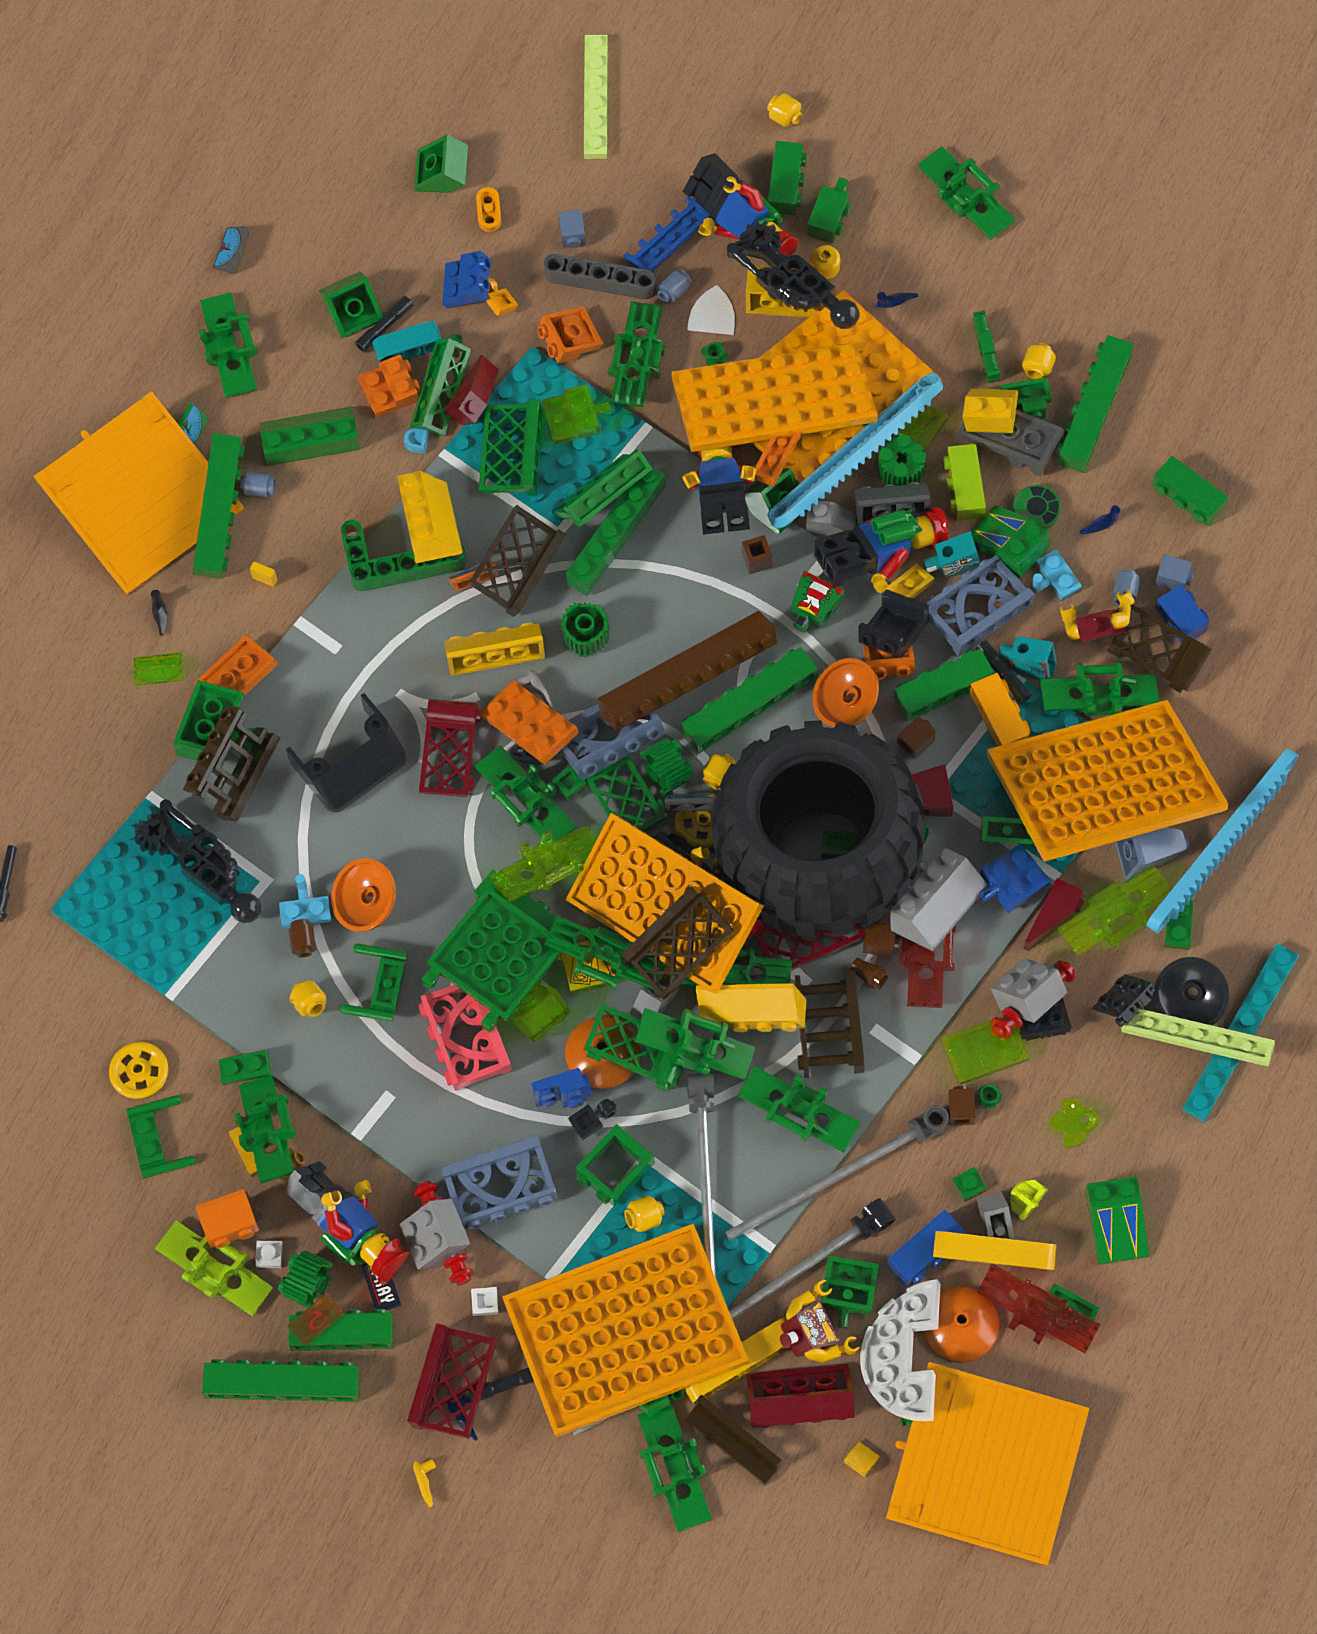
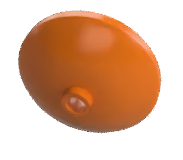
(839, 685)
(353, 895)
(603, 1073)
(969, 1340)

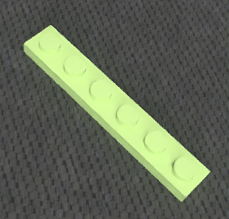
(595, 96)
(1201, 1037)

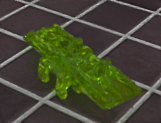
(543, 858)
(1111, 905)

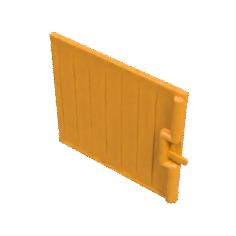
(132, 491)
(989, 1465)

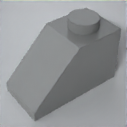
(829, 519)
(650, 999)
(995, 1216)

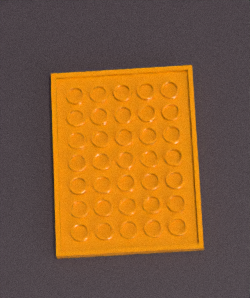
(887, 366)
(1106, 780)
(625, 1330)

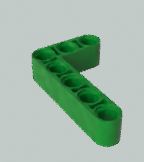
(394, 562)

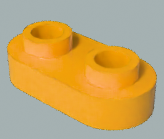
(488, 211)

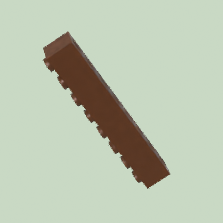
(687, 670)

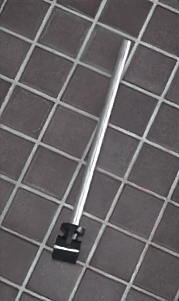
(875, 1217)

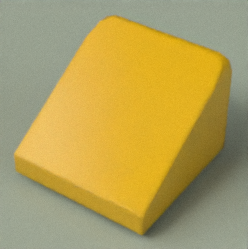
(861, 1459)

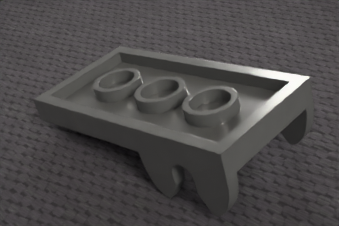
(1029, 444)

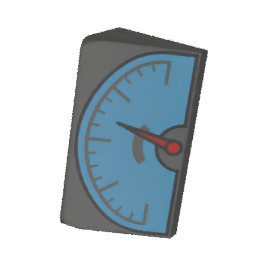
(231, 249)
(689, 802)

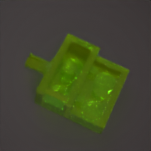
(573, 414)

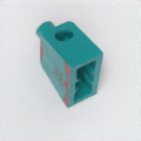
(1031, 657)

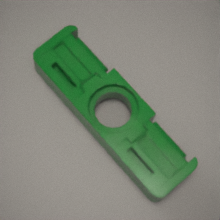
(986, 346)

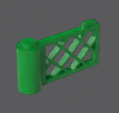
(604, 773)
(662, 1070)

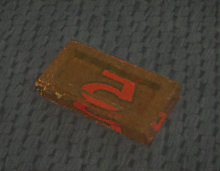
(315, 1319)

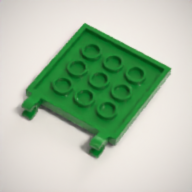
(493, 956)

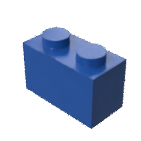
(1182, 613)

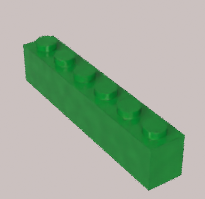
(1095, 403)
(216, 506)
(615, 531)
(748, 700)
(281, 1381)

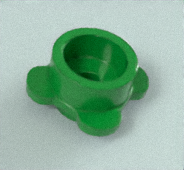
(714, 347)

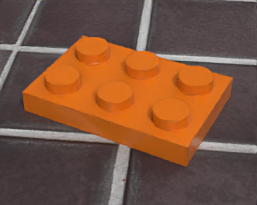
(240, 667)

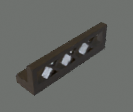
(733, 1440)

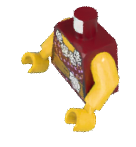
(1099, 624)
(810, 1329)

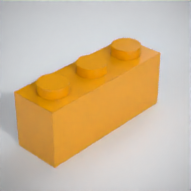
(999, 710)

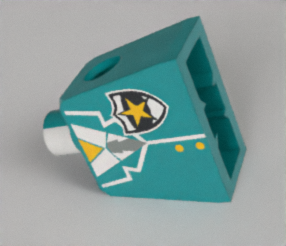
(954, 556)

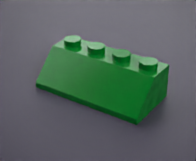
(309, 436)

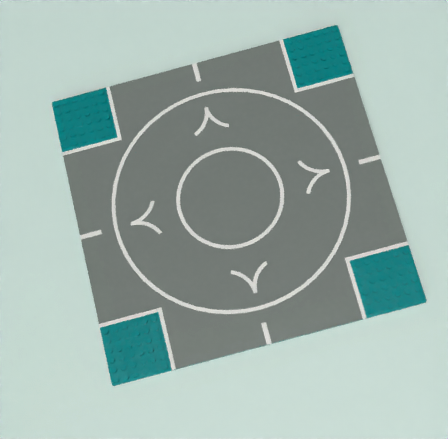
(388, 642)

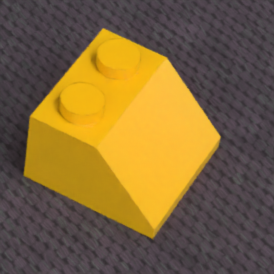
(990, 410)

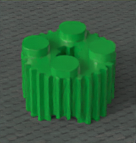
(901, 461)
(596, 629)
(666, 765)
(305, 1278)

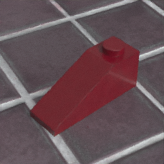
(473, 393)
(1057, 910)

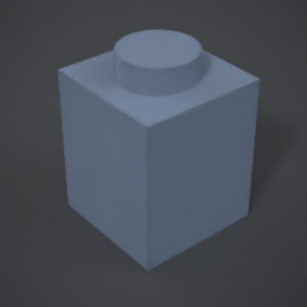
(572, 228)
(1174, 573)

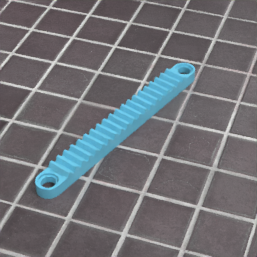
(855, 451)
(1223, 841)

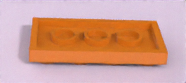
(529, 722)

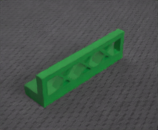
(433, 383)

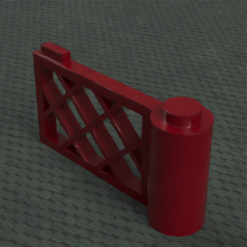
(456, 717)

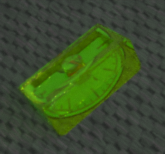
(158, 669)

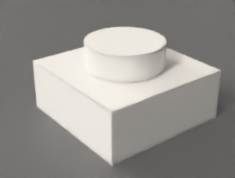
(269, 1254)
(484, 1301)

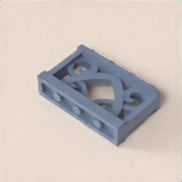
(973, 634)
(604, 753)
(520, 1154)

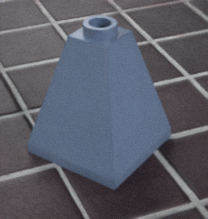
(1150, 850)

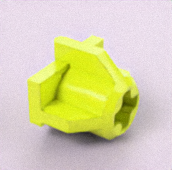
(1026, 1197)

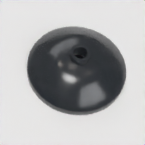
(1173, 993)

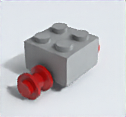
(1028, 993)
(437, 1235)

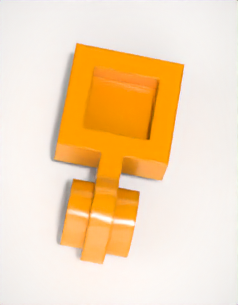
(500, 300)

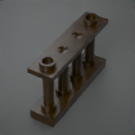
(850, 1034)

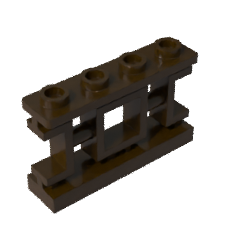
(246, 772)

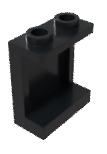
(895, 624)

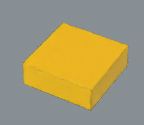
(263, 574)

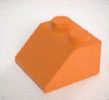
(227, 1219)

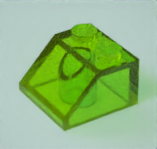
(539, 1012)

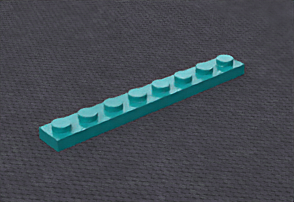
(1246, 1021)

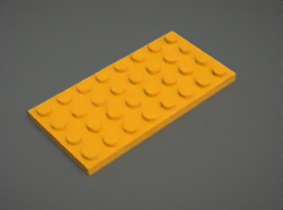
(774, 396)
(637, 878)

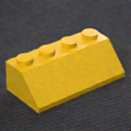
(429, 516)
(494, 649)
(754, 1006)

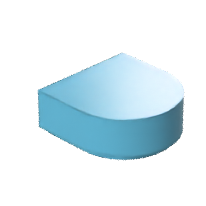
(416, 440)

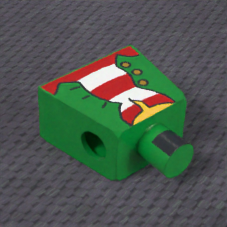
(814, 601)

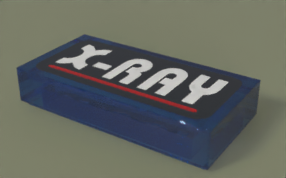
(383, 1295)

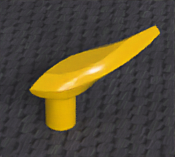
(422, 1480)

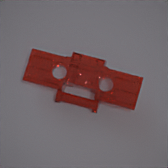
(916, 957)
(1034, 1312)

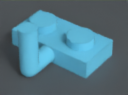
(1056, 575)
(313, 909)

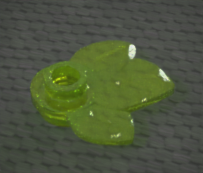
(1070, 1122)

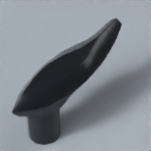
(159, 611)

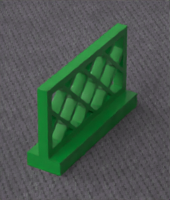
(531, 451)
(603, 488)

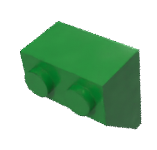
(441, 165)
(351, 304)
(763, 497)

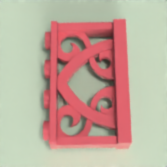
(493, 1052)

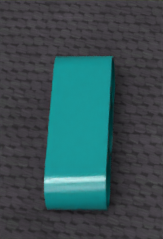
(407, 342)

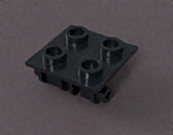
(1123, 998)
(1053, 1020)

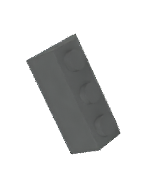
(880, 501)

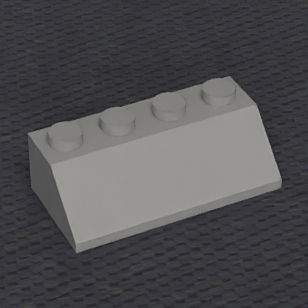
(937, 900)

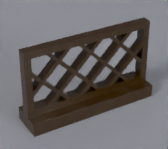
(530, 575)
(668, 923)

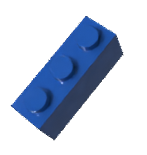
(916, 1255)

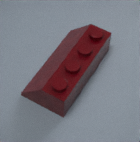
(800, 1395)

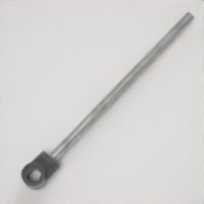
(701, 1088)
(919, 1129)

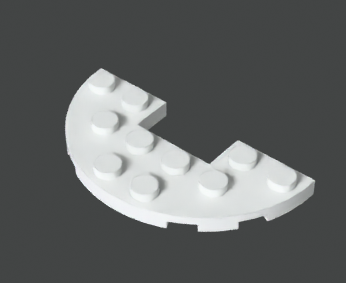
(889, 1351)

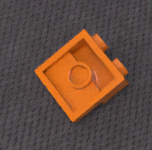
(569, 334)
(389, 386)
(888, 664)

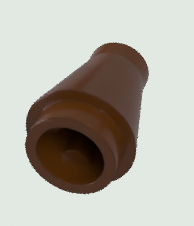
(870, 973)

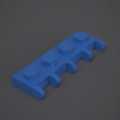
(669, 238)

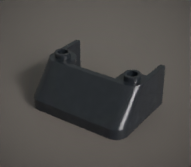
(360, 770)

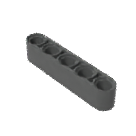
(607, 284)

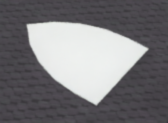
(712, 313)

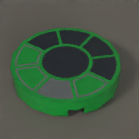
(1038, 504)

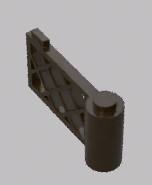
(1183, 666)

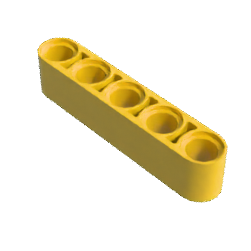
(994, 1250)
(758, 1348)

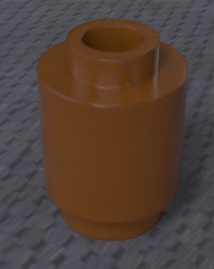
(302, 938)

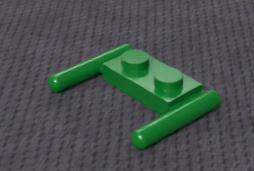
(386, 986)
(148, 1141)

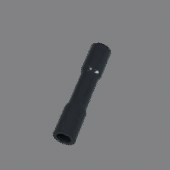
(389, 319)
(1015, 685)
(522, 1377)

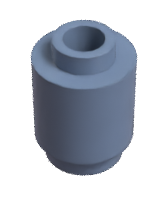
(674, 286)
(258, 484)
(1126, 580)

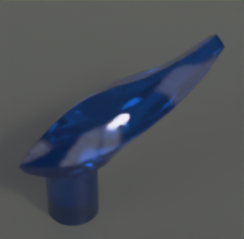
(893, 299)
(1103, 521)
(461, 1420)

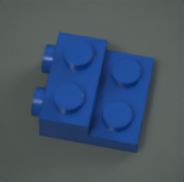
(466, 280)
(568, 1086)

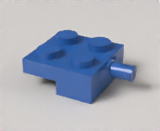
(1013, 878)

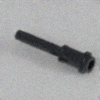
(5, 880)

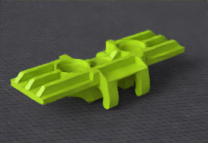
(210, 1274)

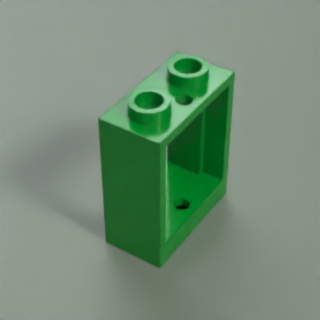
(633, 1148)

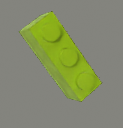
(964, 482)

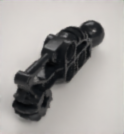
(763, 243)
(210, 862)

